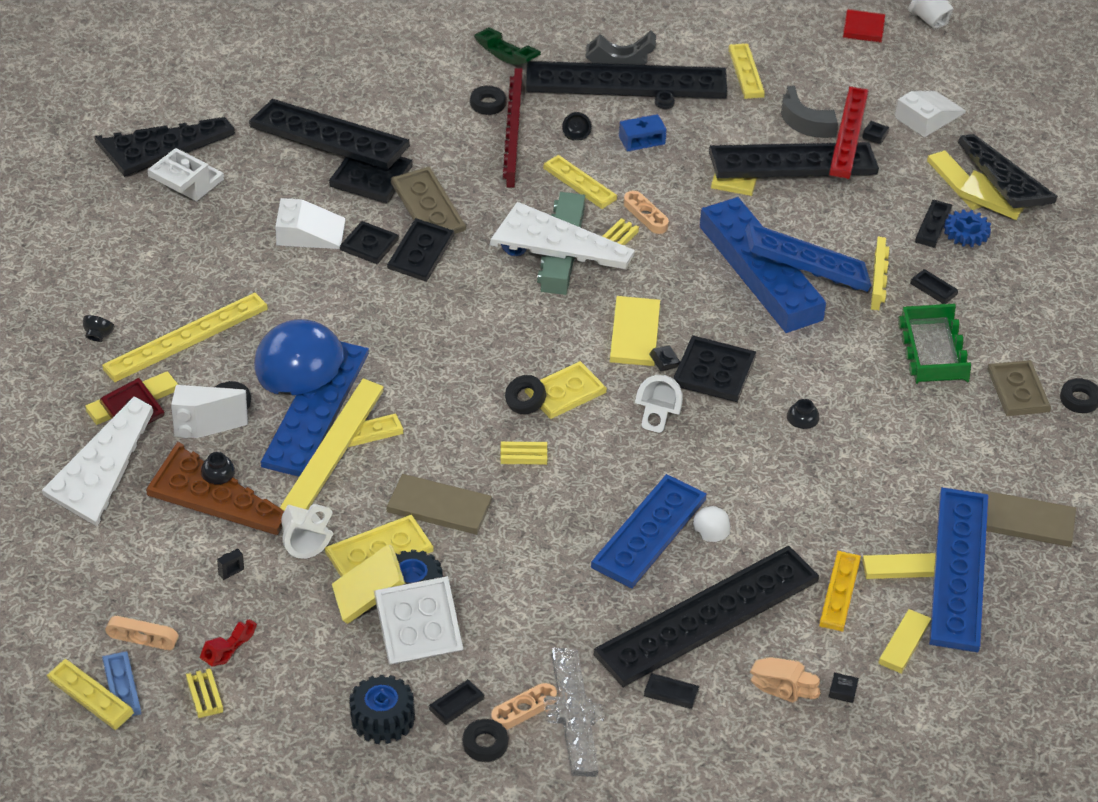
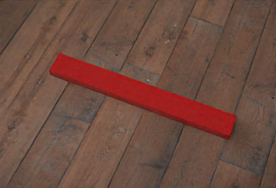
(849, 132)

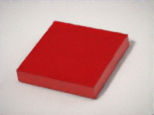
(864, 25)

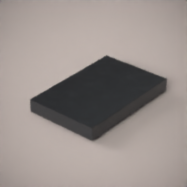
(420, 249)

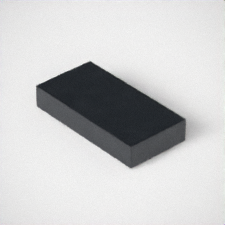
(934, 286)
(671, 691)
(456, 702)

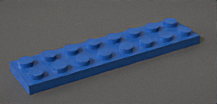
(312, 417)
(959, 570)

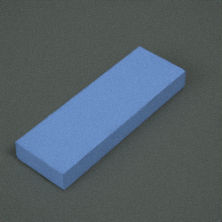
(121, 679)

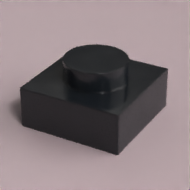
(875, 132)
(664, 358)
(230, 564)
(843, 687)

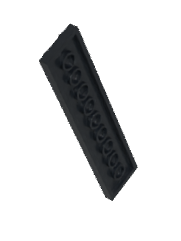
(626, 79)
(705, 616)

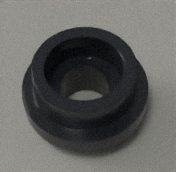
(664, 100)

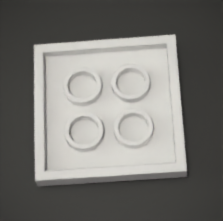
(418, 620)

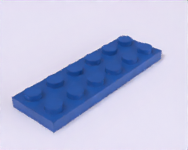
(807, 257)
(648, 531)

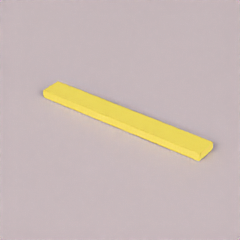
(184, 337)
(334, 445)

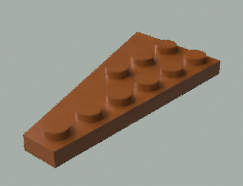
(182, 484)

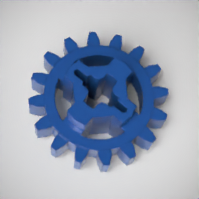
(967, 228)

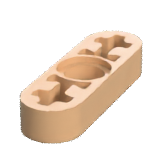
(644, 204)
(127, 630)
(528, 697)

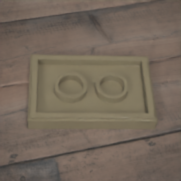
(1019, 388)

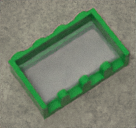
(934, 343)

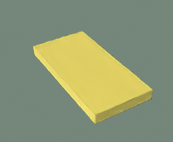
(634, 330)
(400, 534)

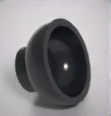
(576, 126)
(97, 327)
(803, 414)
(217, 468)

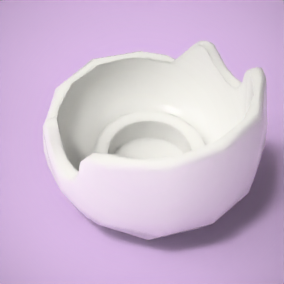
(712, 523)

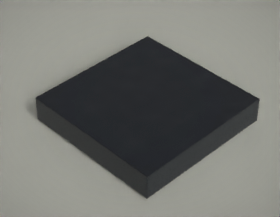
(369, 242)

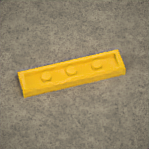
(840, 591)

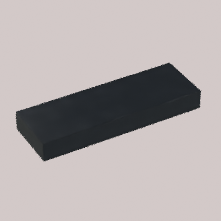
(933, 223)

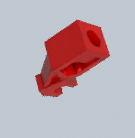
(219, 650)

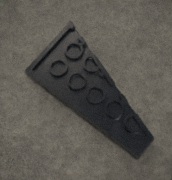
(149, 145)
(1010, 180)

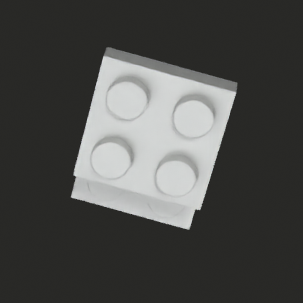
(185, 174)

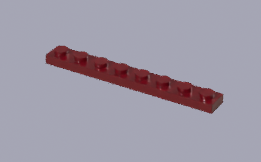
(512, 132)

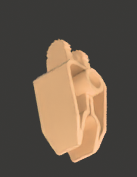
(784, 679)

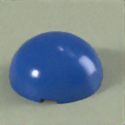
(297, 357)

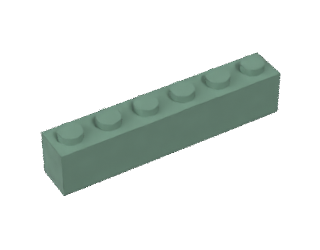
(556, 270)

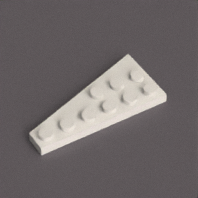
(557, 238)
(98, 468)

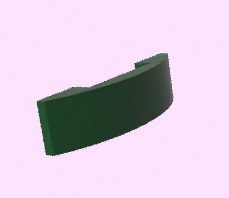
(492, 42)

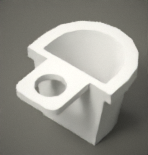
(933, 12)
(660, 396)
(304, 531)

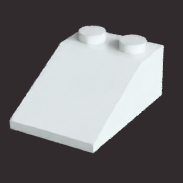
(926, 111)
(308, 225)
(207, 410)

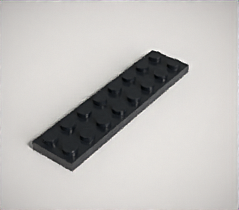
(330, 133)
(785, 160)

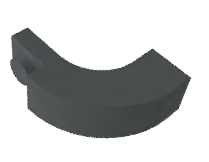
(603, 51)
(807, 120)

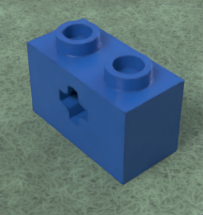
(642, 132)

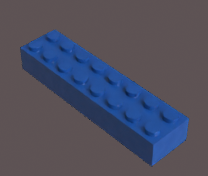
(777, 286)

